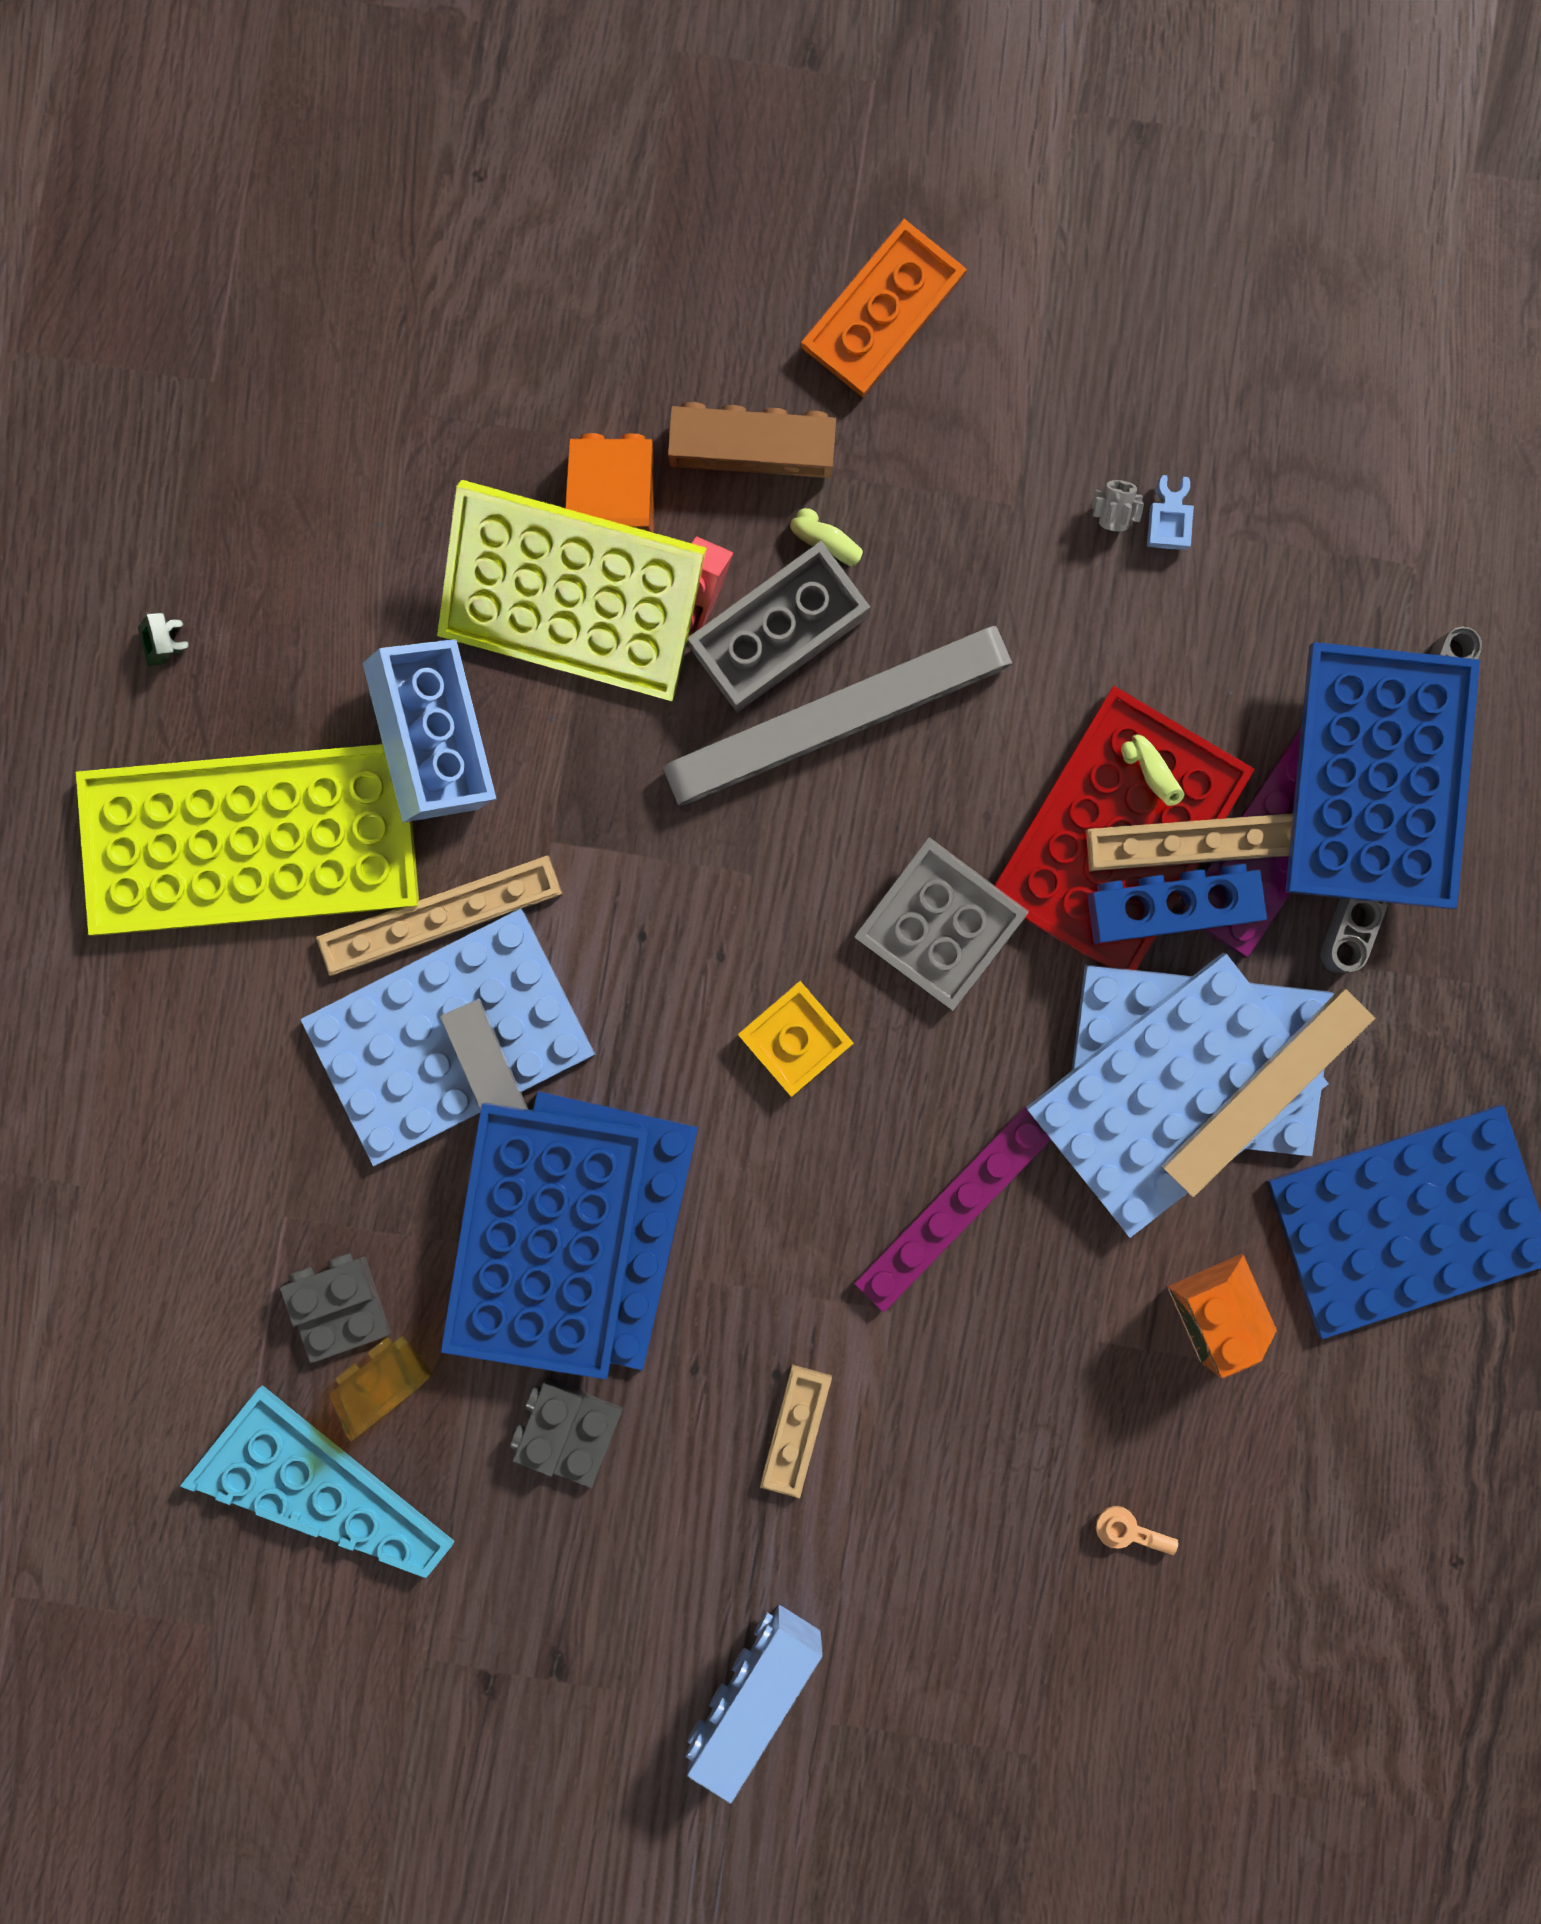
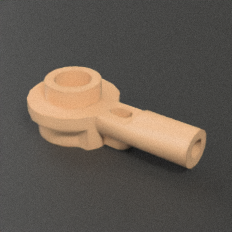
(1119, 1528)

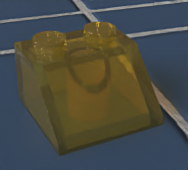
(378, 1386)

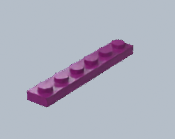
(952, 1210)

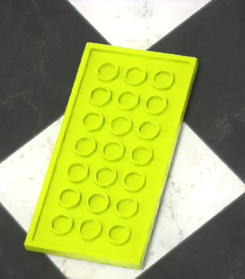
(243, 840)

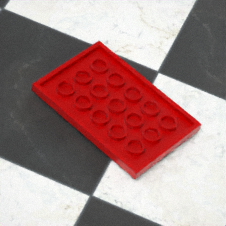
(1103, 791)

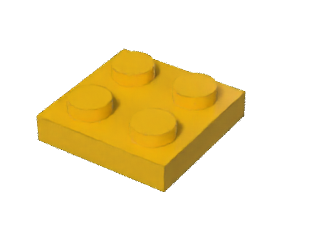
(795, 1038)

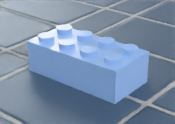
(429, 730)
(753, 1702)

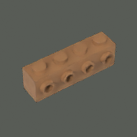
(751, 440)

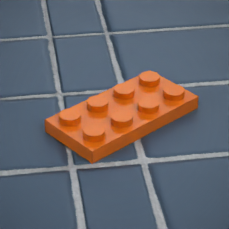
(883, 308)

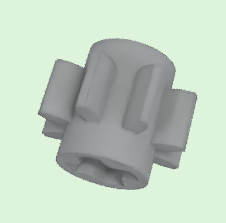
(1117, 505)

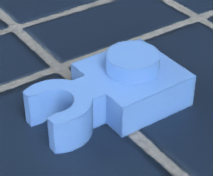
(1170, 521)

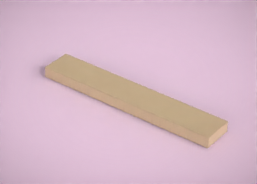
(1189, 842)
(439, 916)
(1268, 1091)

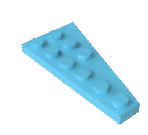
(304, 1481)

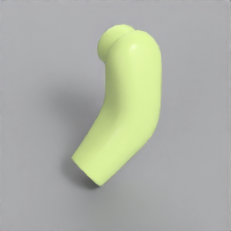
(812, 532)
(1154, 769)

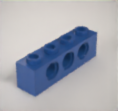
(1242, 904)

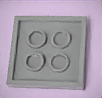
(941, 924)

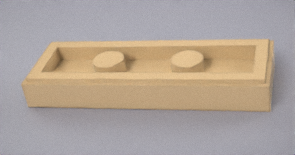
(795, 1431)

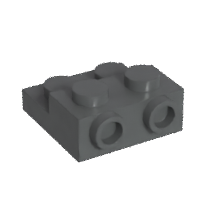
(335, 1307)
(565, 1432)

